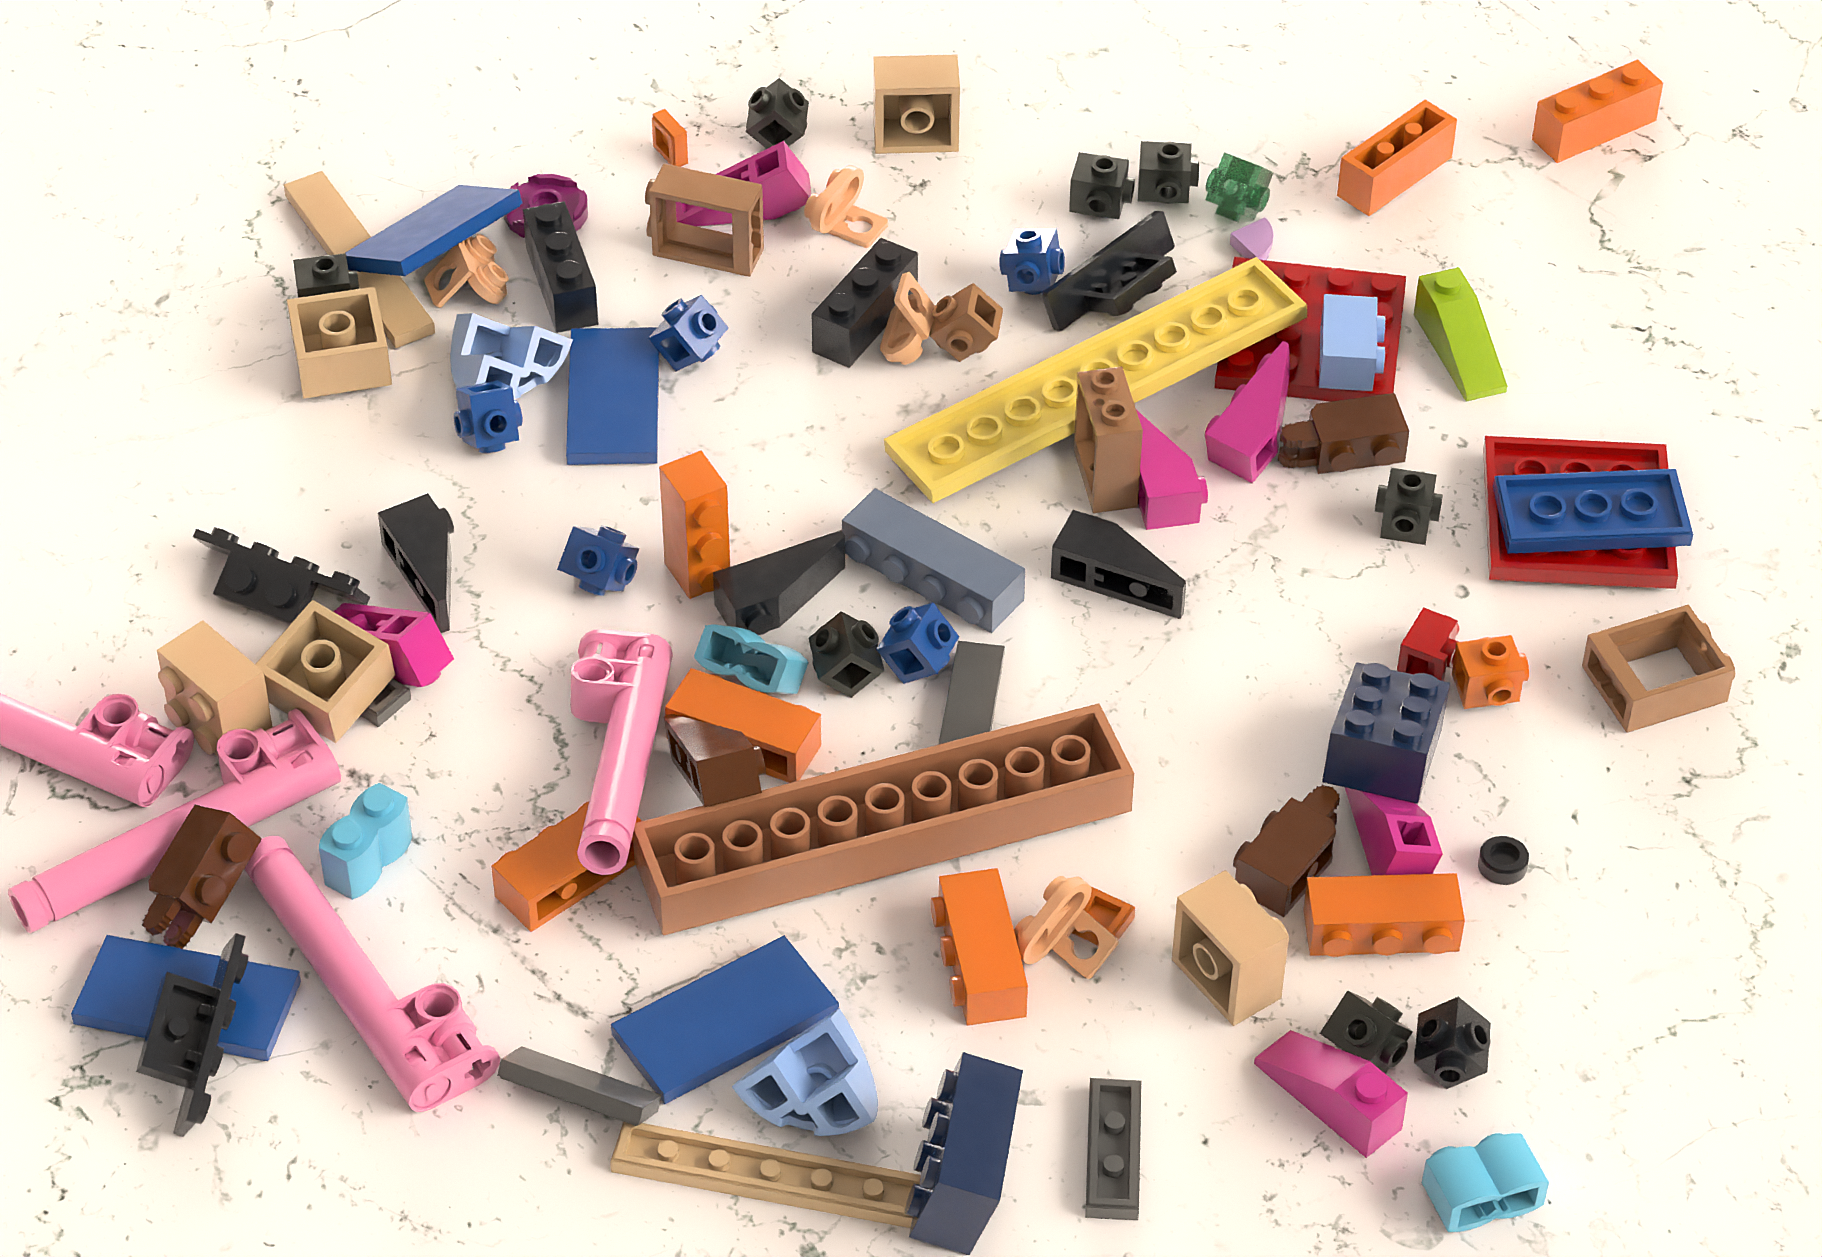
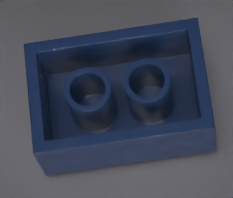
(1386, 732)
(964, 1153)

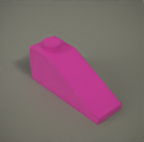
(783, 187)
(1168, 482)
(412, 637)
(1338, 1089)

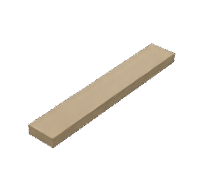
(338, 232)
(764, 1173)

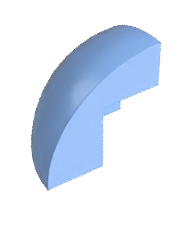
(513, 355)
(814, 1081)

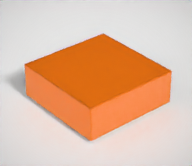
(669, 138)
(1109, 912)

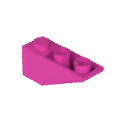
(1250, 428)
(1394, 834)

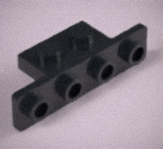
(1115, 274)
(269, 584)
(186, 1032)

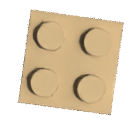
(916, 103)
(339, 342)
(326, 670)
(211, 686)
(1230, 947)

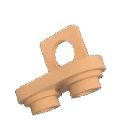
(835, 205)
(474, 264)
(907, 323)
(1056, 922)

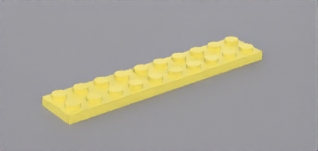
(1040, 402)

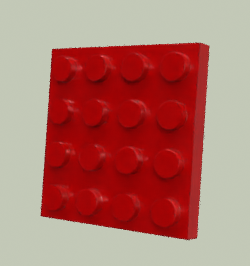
(1303, 337)
(1608, 567)

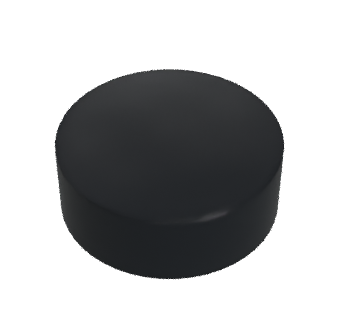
(1503, 860)

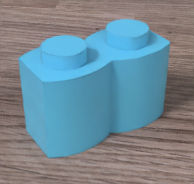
(751, 659)
(365, 841)
(1484, 1181)

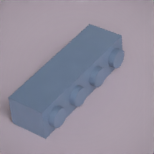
(933, 560)

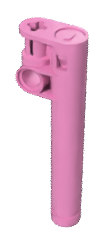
(627, 692)
(109, 749)
(260, 778)
(418, 1040)

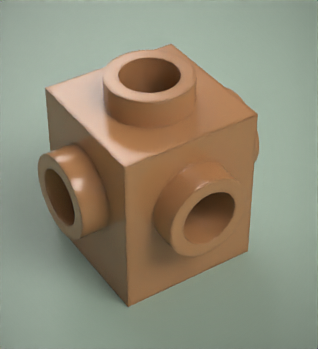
(966, 322)

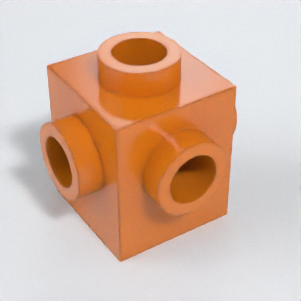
(1489, 671)

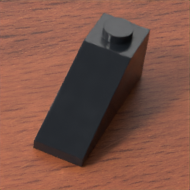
(420, 546)
(1114, 564)
(775, 586)

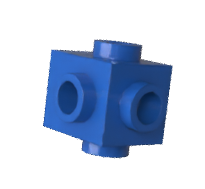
(1032, 260)
(688, 332)
(487, 416)
(599, 559)
(917, 642)

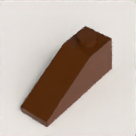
(714, 760)

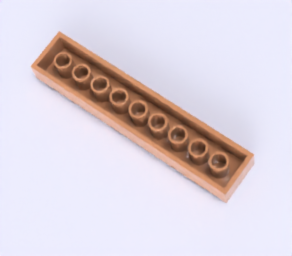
(882, 818)

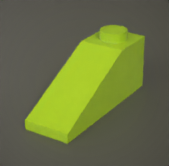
(1458, 332)

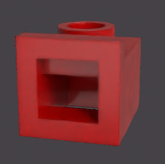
(1429, 645)

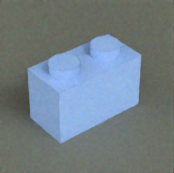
(1350, 342)

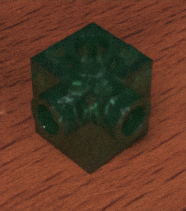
(1238, 188)

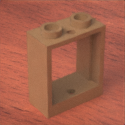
(702, 246)
(1107, 439)
(1631, 703)

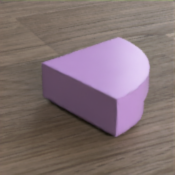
(1253, 239)

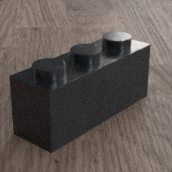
(560, 267)
(861, 303)

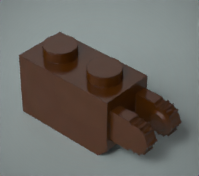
(1347, 435)
(1289, 849)
(197, 873)

